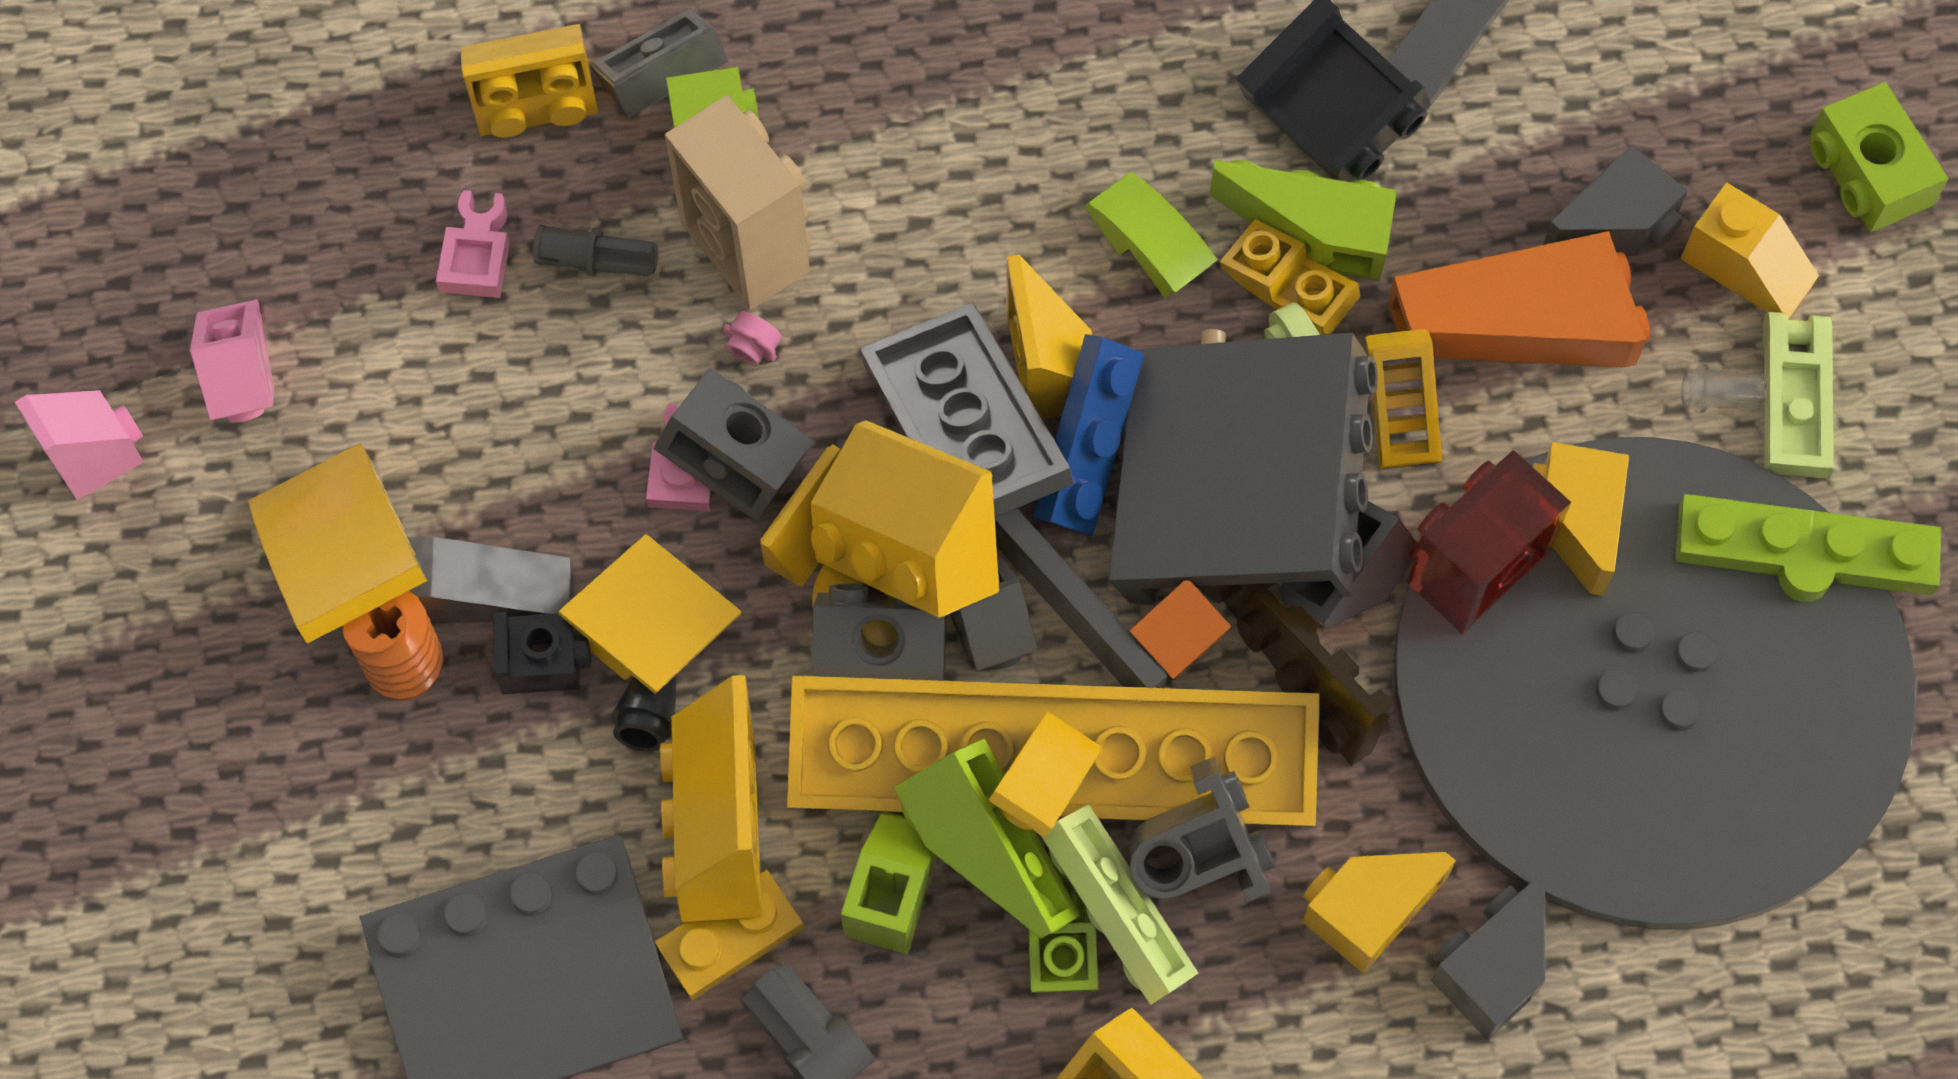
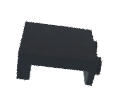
(1333, 93)

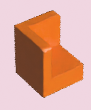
(1181, 629)

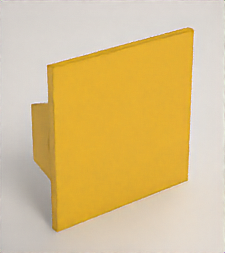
(649, 614)

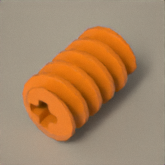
(396, 648)

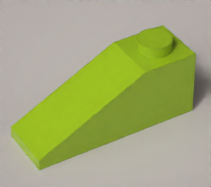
(974, 838)

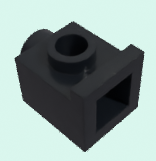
(528, 671)

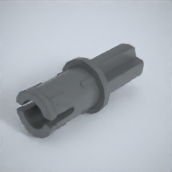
(594, 251)

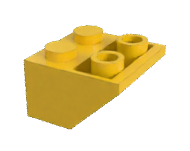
(529, 81)

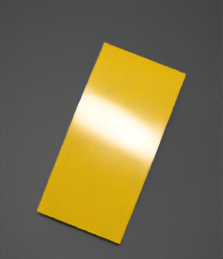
(335, 543)

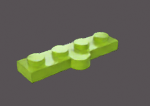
(1808, 546)

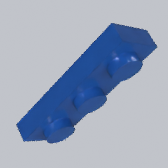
(1091, 431)

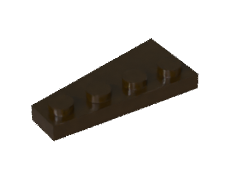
(1289, 639)

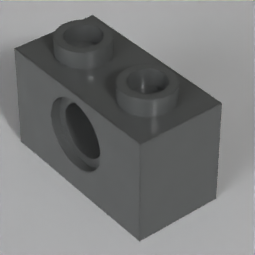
(703, 444)
(845, 652)

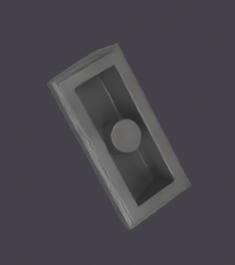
(639, 69)

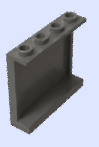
(1244, 465)

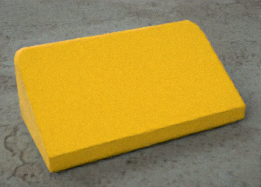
(787, 541)

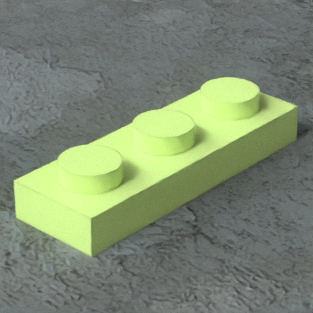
(1117, 905)

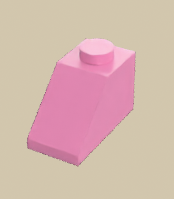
(232, 361)
(83, 437)

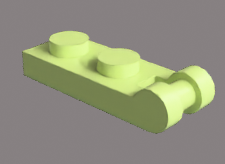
(1798, 396)

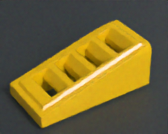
(1401, 346)

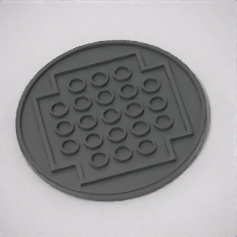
(1669, 741)

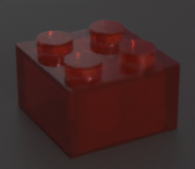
(1486, 539)

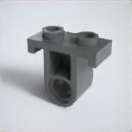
(1207, 836)

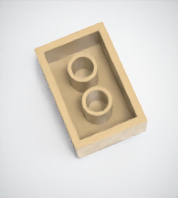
(740, 200)

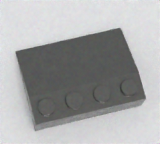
(524, 971)

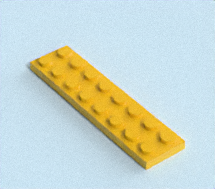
(870, 734)

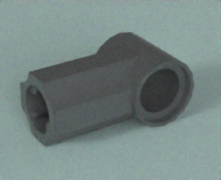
(804, 1029)

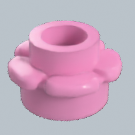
(752, 338)

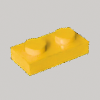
(713, 950)

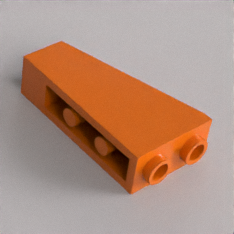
(1529, 306)

